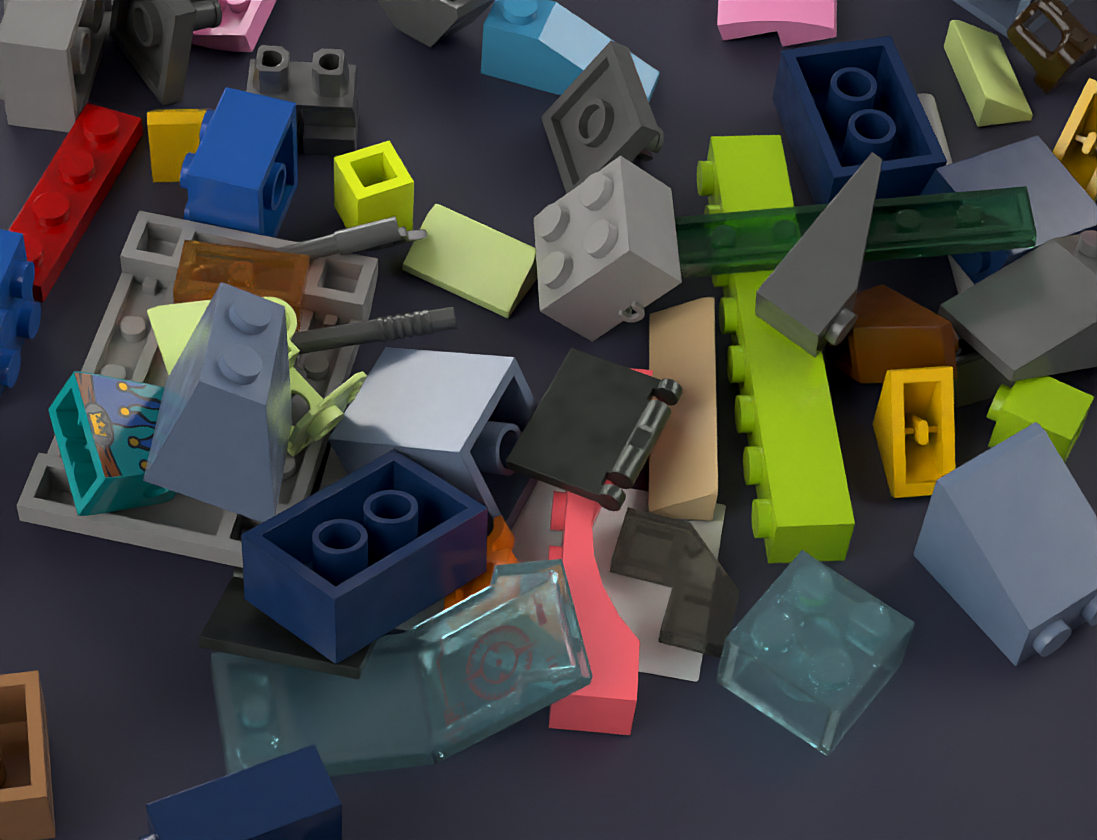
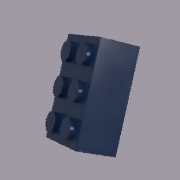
(852, 102)
(364, 554)

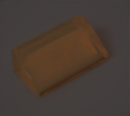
(249, 269)

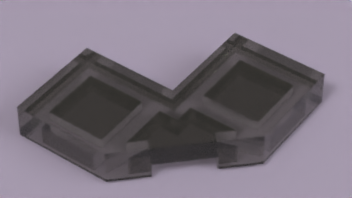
(677, 557)

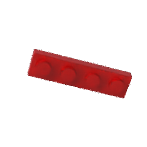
(74, 190)

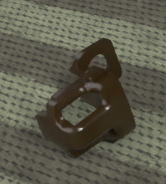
(1074, 50)

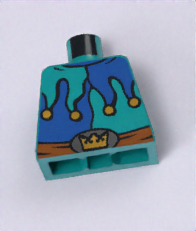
(106, 440)

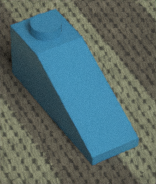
(544, 46)

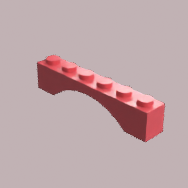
(610, 645)

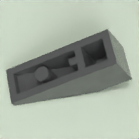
(817, 282)

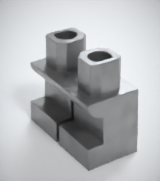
(321, 88)

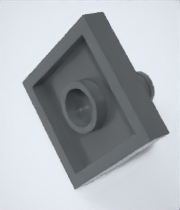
(159, 39)
(601, 118)

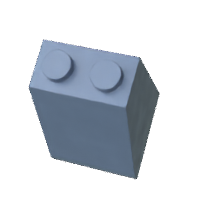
(227, 408)
(448, 416)
(1015, 545)

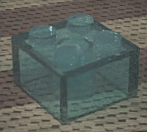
(814, 652)

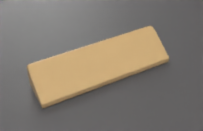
(685, 455)

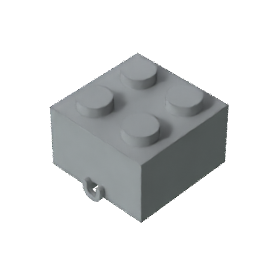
(606, 250)

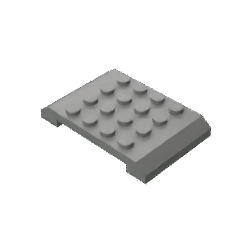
(126, 348)

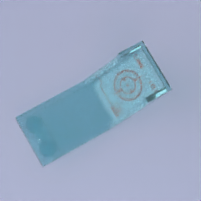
(420, 689)

